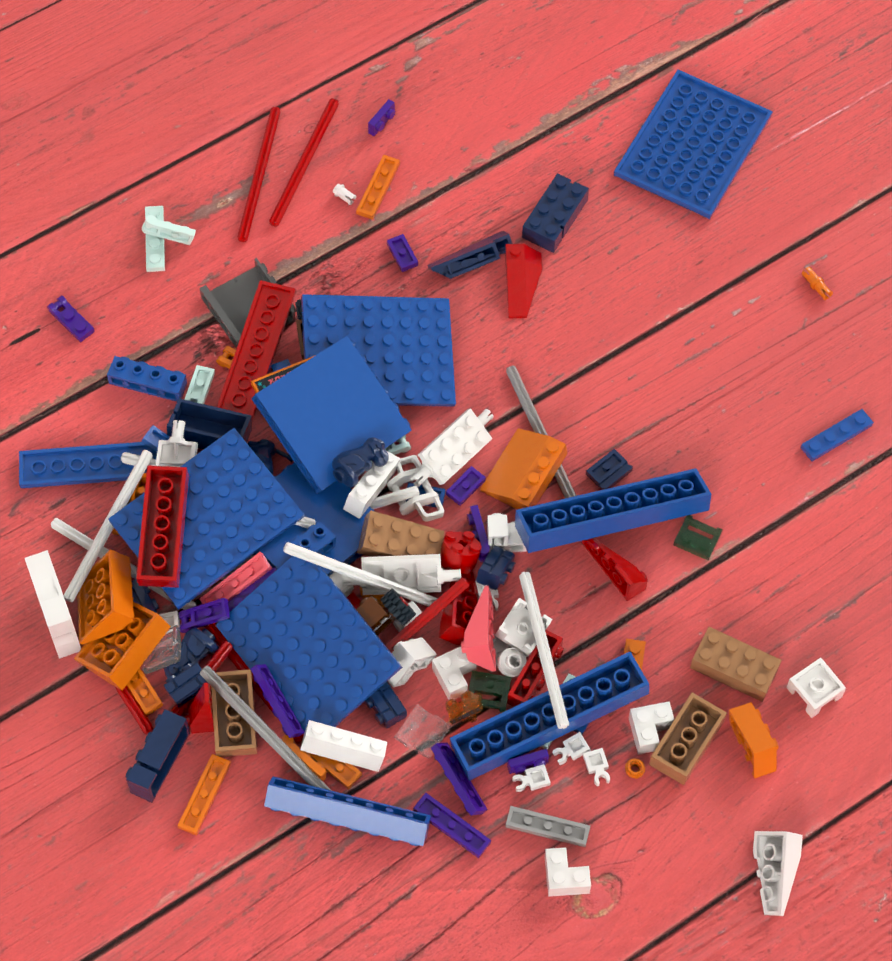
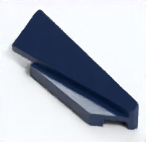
(472, 256)

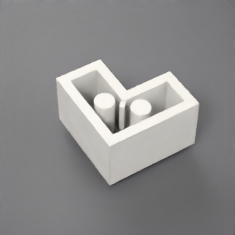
(503, 534)
(412, 656)
(450, 670)
(646, 722)
(564, 879)

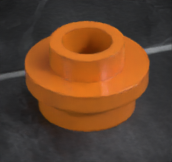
(635, 763)

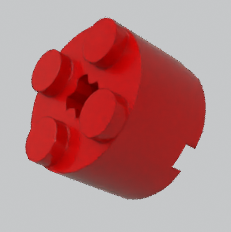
(460, 551)

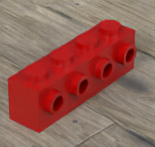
(532, 674)

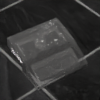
(165, 653)
(422, 731)

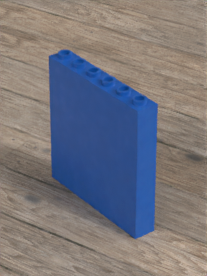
(329, 409)
(322, 507)

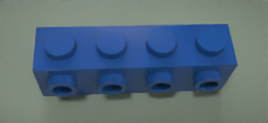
(147, 378)

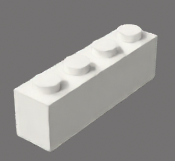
(370, 486)
(343, 746)

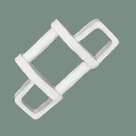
(418, 501)

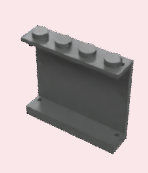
(233, 300)

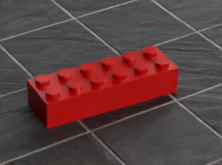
(162, 526)

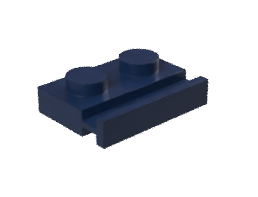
(609, 470)

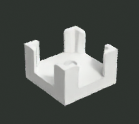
(517, 628)
(816, 686)

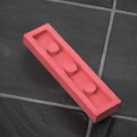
(239, 579)

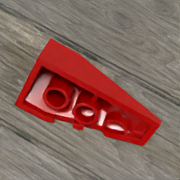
(522, 277)
(620, 571)
(459, 612)
(201, 711)

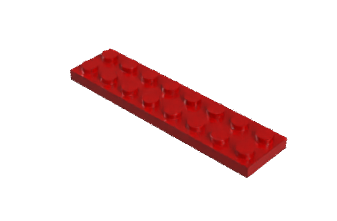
(256, 346)

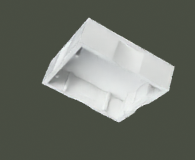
(53, 604)

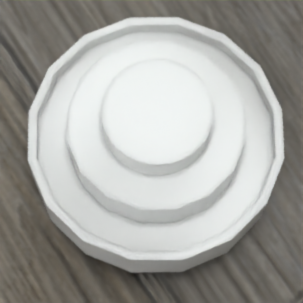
(511, 662)

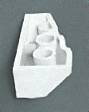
(777, 861)

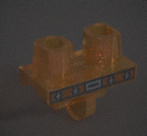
(465, 709)

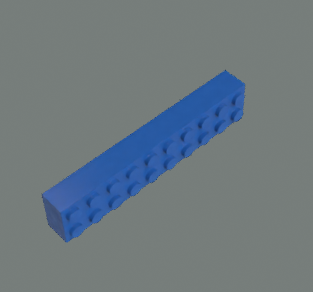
(612, 510)
(534, 721)

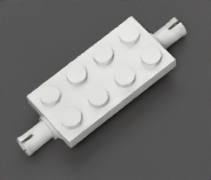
(453, 447)
(175, 450)
(413, 571)

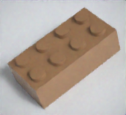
(397, 537)
(735, 664)
(231, 731)
(687, 738)

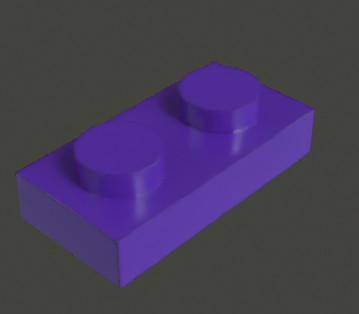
(378, 122)
(402, 253)
(465, 486)
(520, 764)

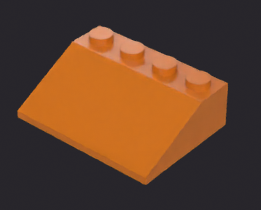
(525, 469)
(105, 598)
(123, 652)

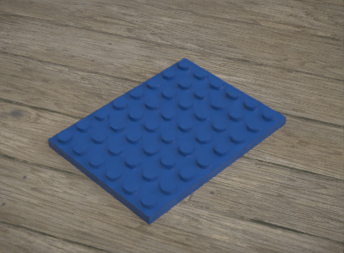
(693, 143)
(400, 337)
(229, 515)
(310, 642)

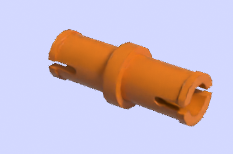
(817, 283)

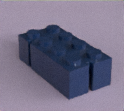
(555, 213)
(208, 423)
(157, 755)

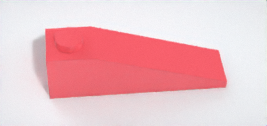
(480, 633)

